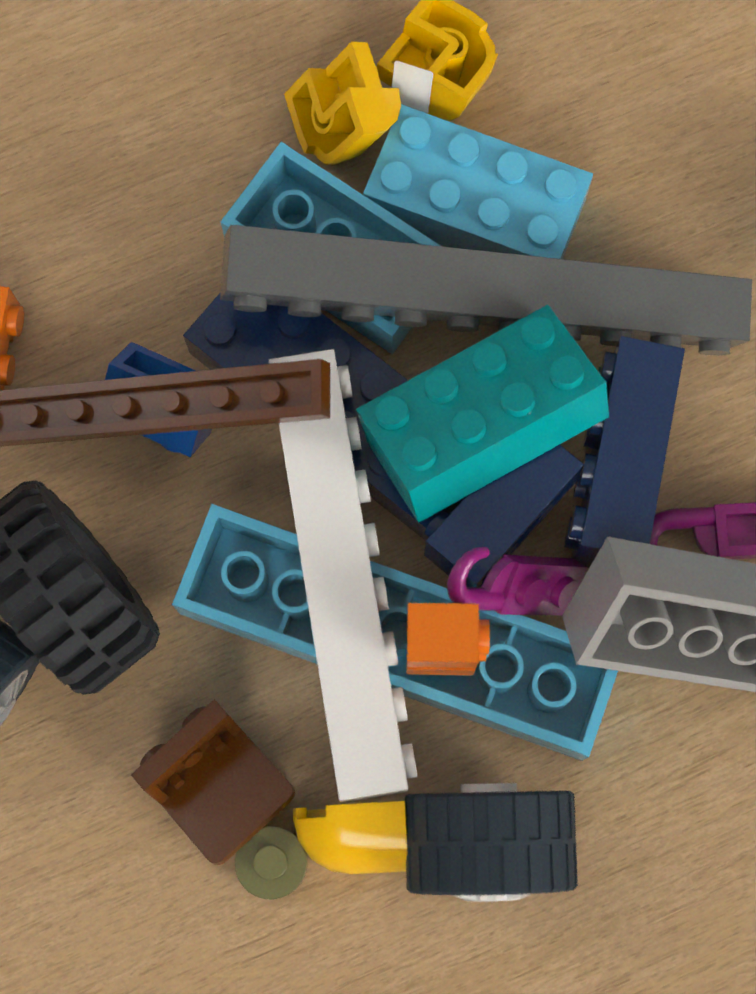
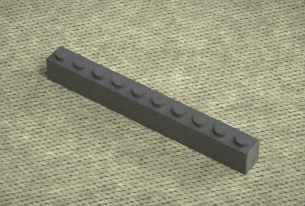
(480, 289)

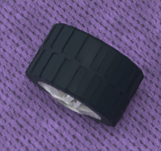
(491, 842)

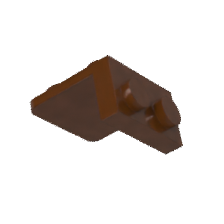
(214, 783)

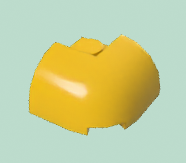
(449, 44)
(342, 107)
(355, 836)

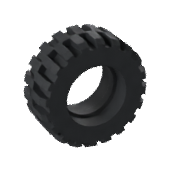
(67, 593)

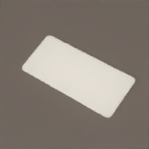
(413, 85)

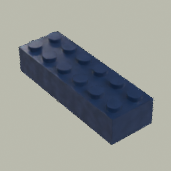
(242, 338)

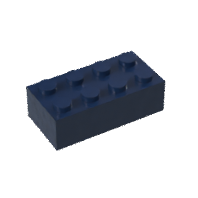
(628, 448)

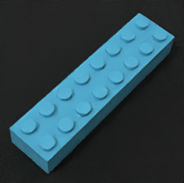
(253, 585)

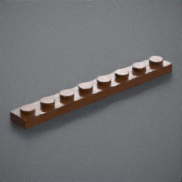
(166, 403)

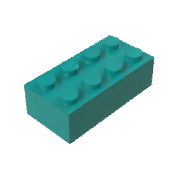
(484, 412)

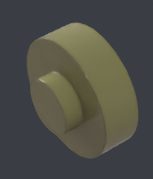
(271, 863)

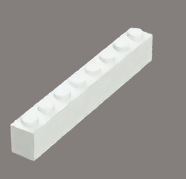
(346, 598)

